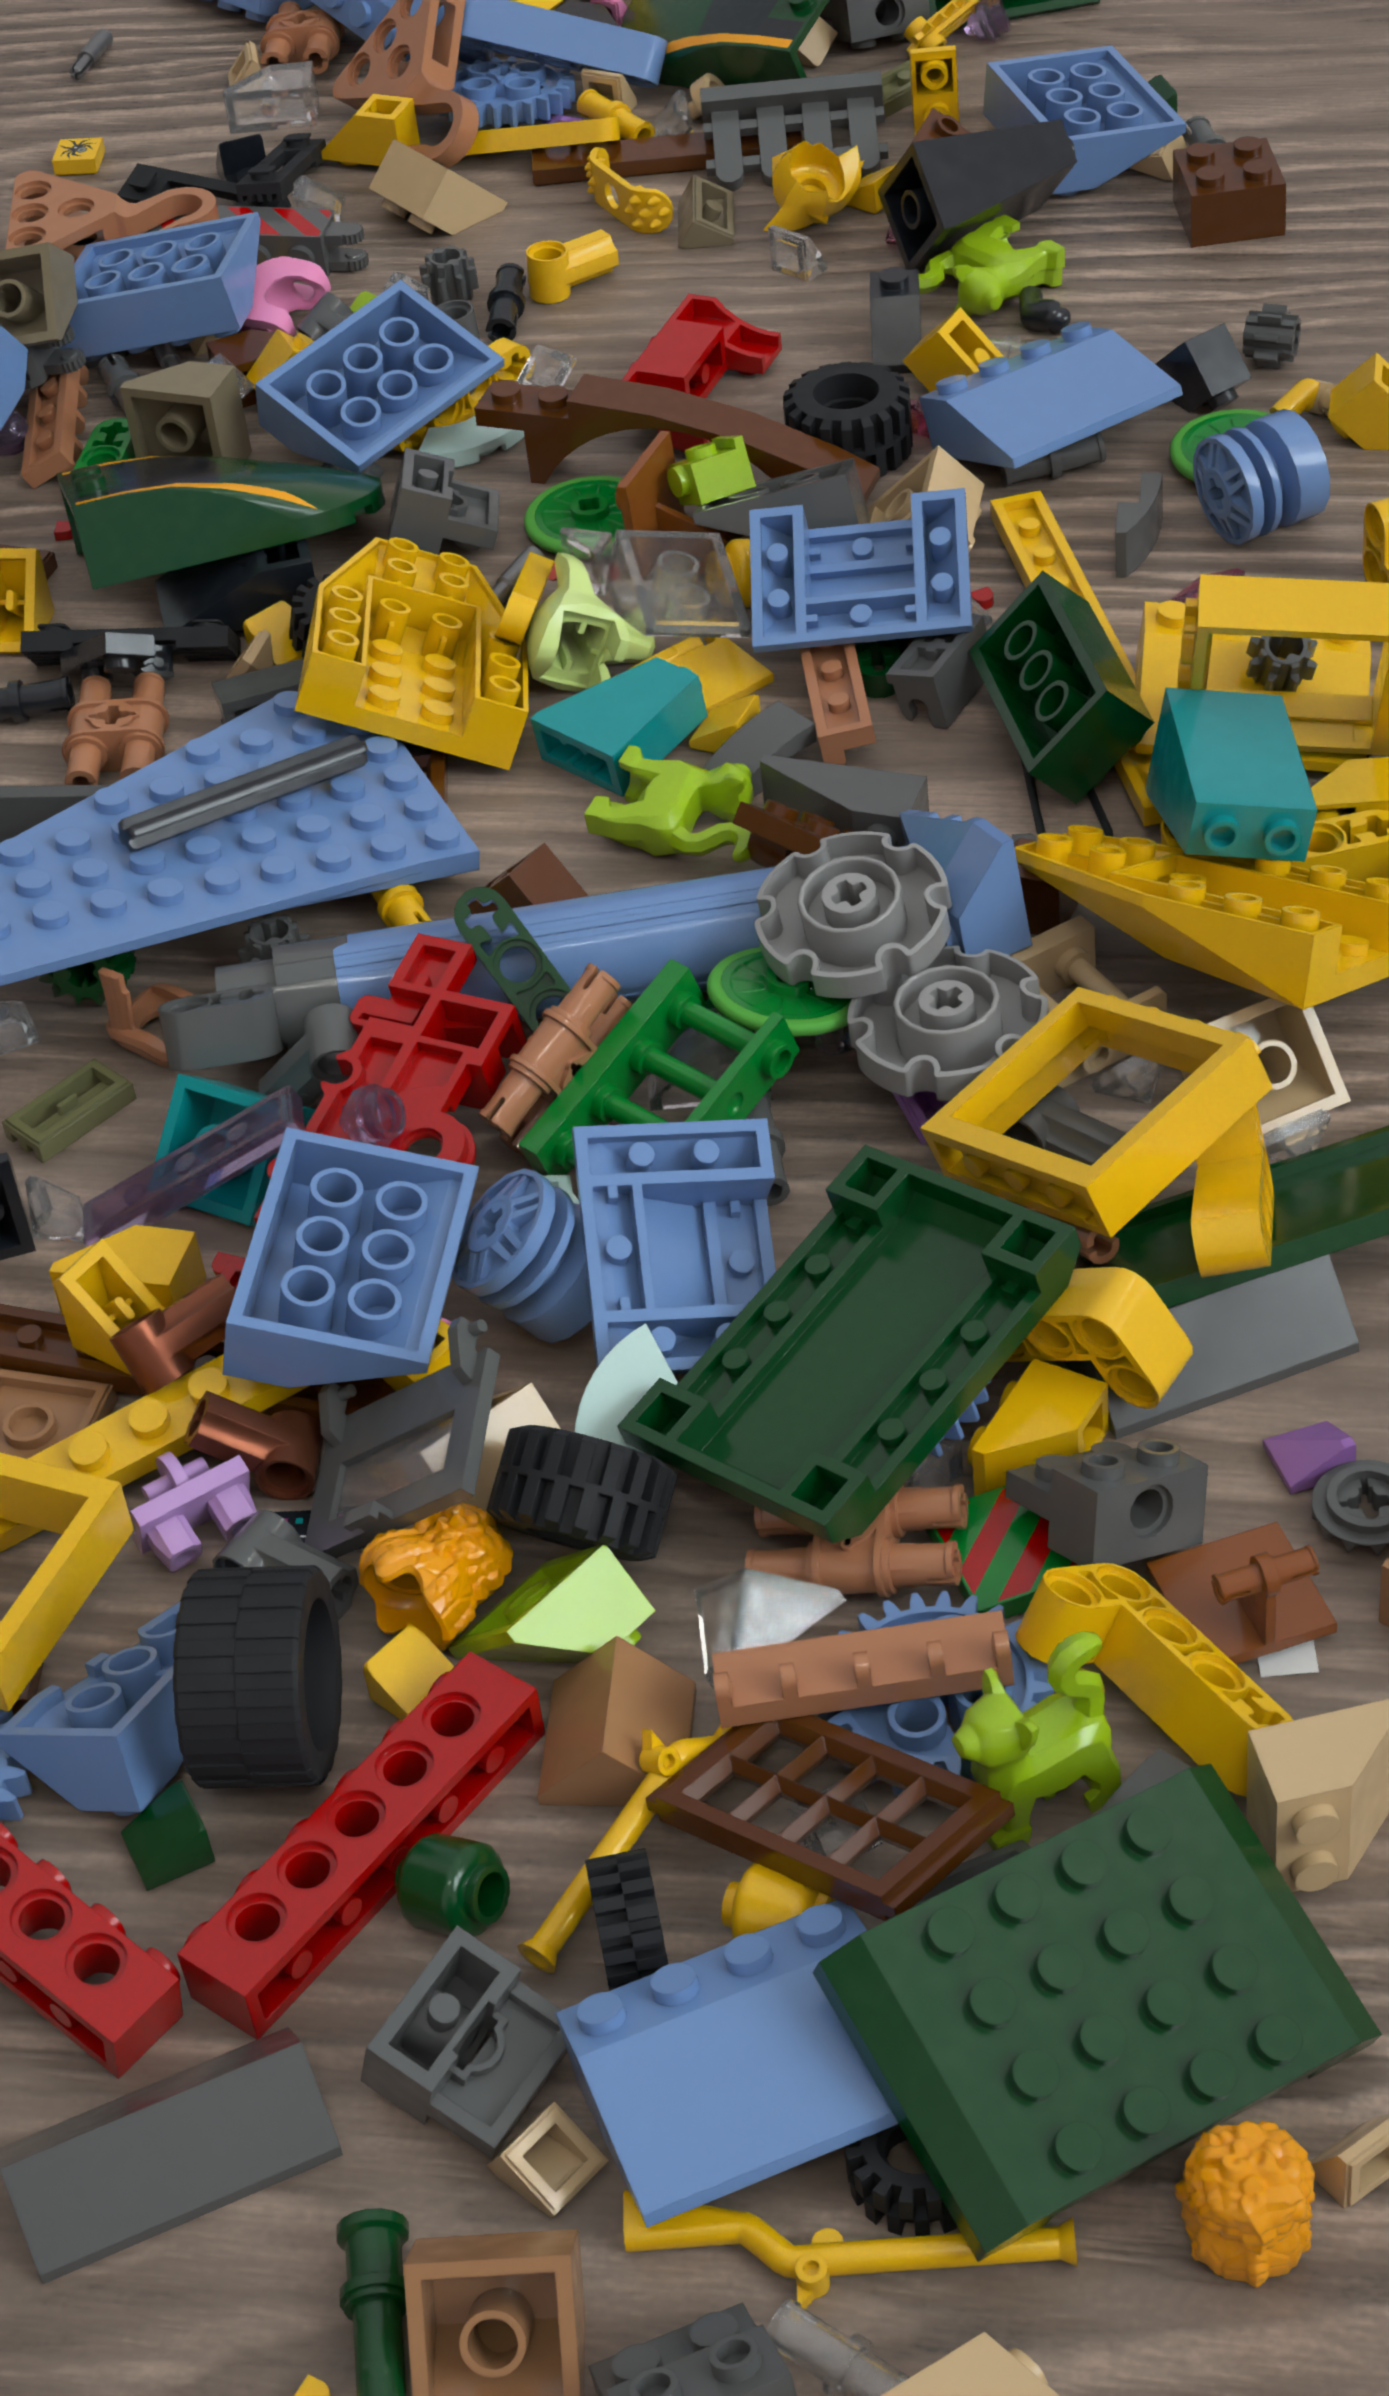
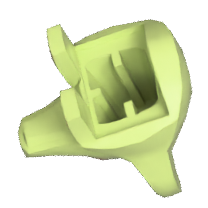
(579, 634)

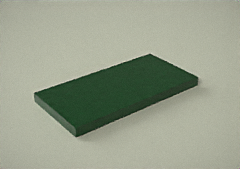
(1320, 1207)

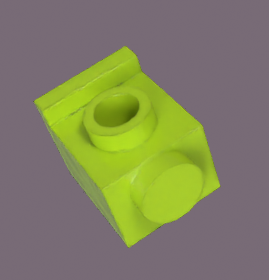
(711, 471)

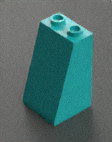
(1230, 776)

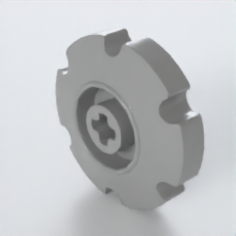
(853, 914)
(944, 1021)

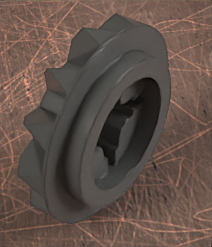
(1338, 1499)

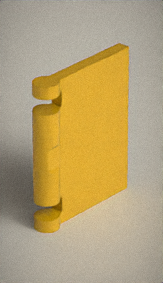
(722, 668)

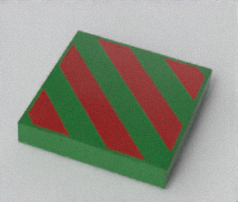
(1001, 1552)

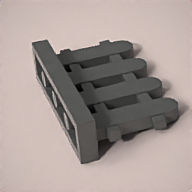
(790, 106)

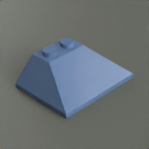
(860, 577)
(673, 1229)

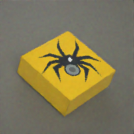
(78, 156)

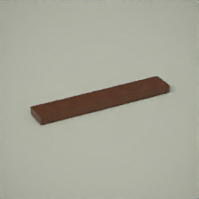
(636, 156)

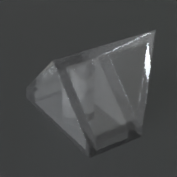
(757, 1610)

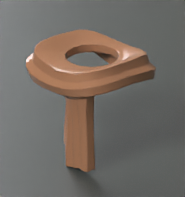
(129, 1016)

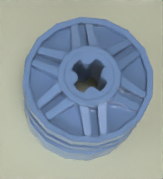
(1261, 476)
(527, 1256)

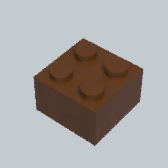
(1229, 191)

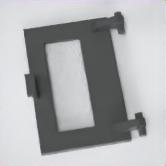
(403, 1451)

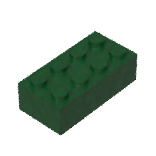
(1060, 688)

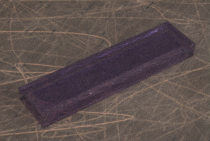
(195, 1167)

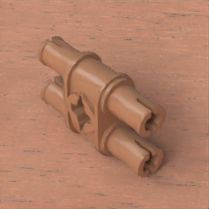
(301, 37)
(115, 732)
(555, 1054)
(876, 1558)

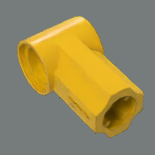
(558, 266)

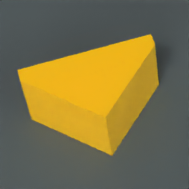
(23, 596)
(99, 1300)

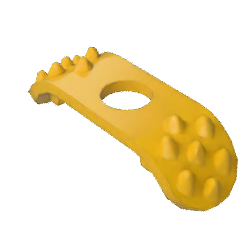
(638, 207)

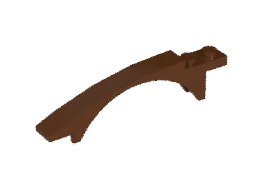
(563, 419)

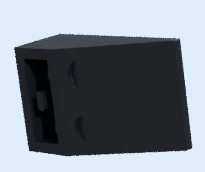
(234, 585)

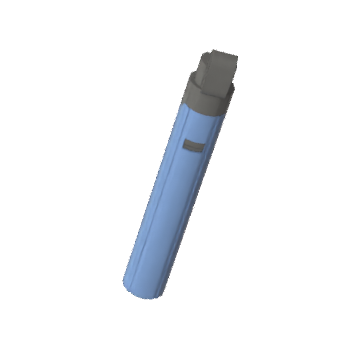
(622, 932)

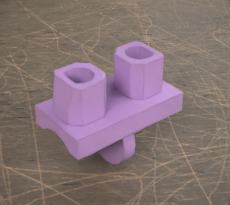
(186, 1499)

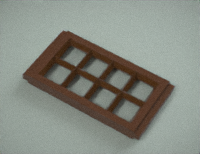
(930, 1858)

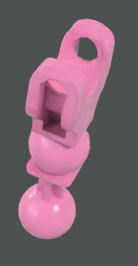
(278, 293)

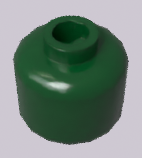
(451, 1884)

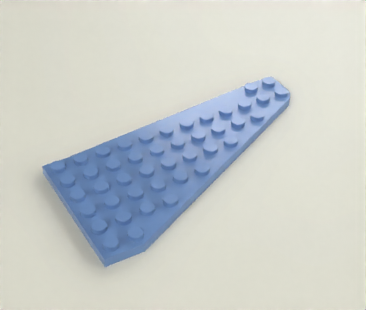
(84, 896)

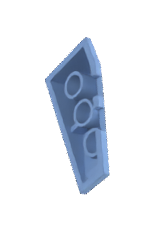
(981, 880)
(112, 1734)

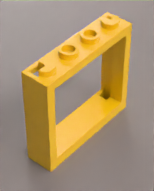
(1298, 611)
(1109, 1193)
(93, 1529)

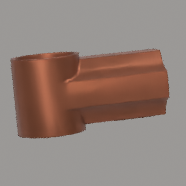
(167, 1341)
(277, 1448)

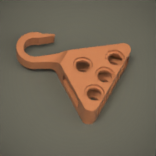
(425, 77)
(48, 207)

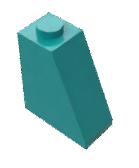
(641, 707)

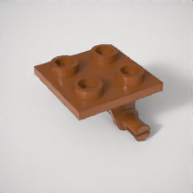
(647, 498)
(1247, 1592)

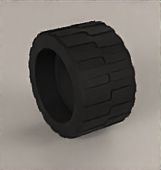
(257, 1677)

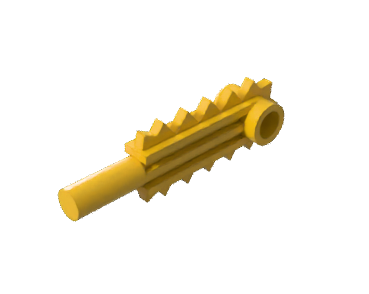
(932, 32)

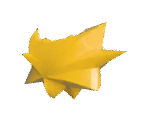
(812, 184)

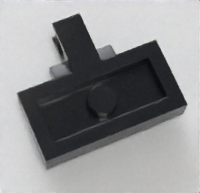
(118, 654)

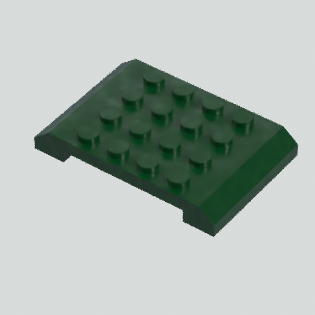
(860, 1346)
(1092, 2005)

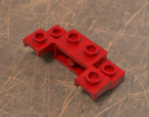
(697, 350)

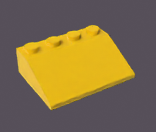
(1340, 670)

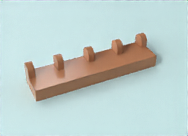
(53, 422)
(837, 700)
(860, 1669)

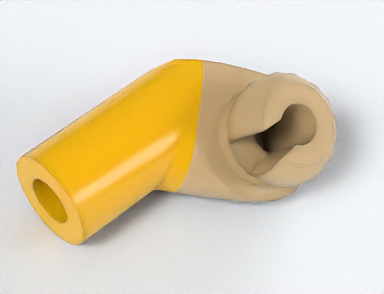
(1307, 396)

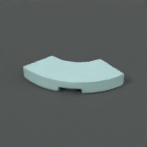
(467, 441)
(620, 1384)

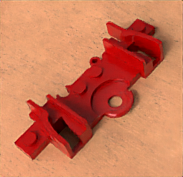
(427, 1048)

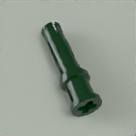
(375, 2297)

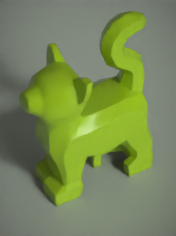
(992, 269)
(667, 801)
(1046, 1745)

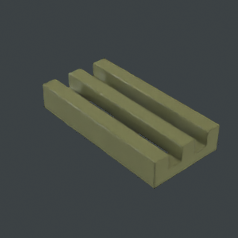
(69, 1110)

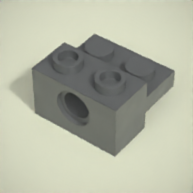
(858, 21)
(435, 506)
(1116, 1500)
(441, 2024)
(709, 2357)

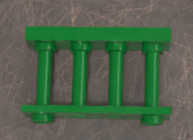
(639, 1049)

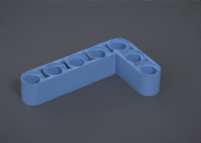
(559, 40)

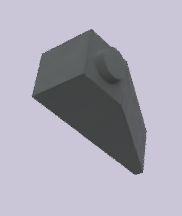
(845, 794)

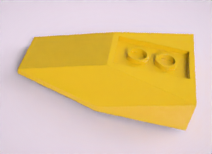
(413, 654)
(1234, 918)

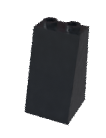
(969, 179)

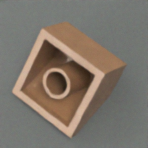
(496, 2314)

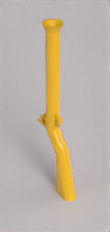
(660, 1765)
(828, 2253)

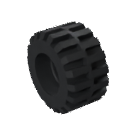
(856, 409)
(582, 1492)

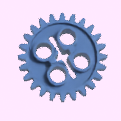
(514, 90)
(921, 1724)

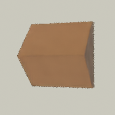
(599, 1724)

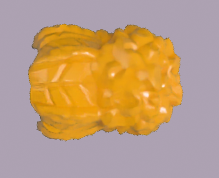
(435, 1572)
(1247, 2201)

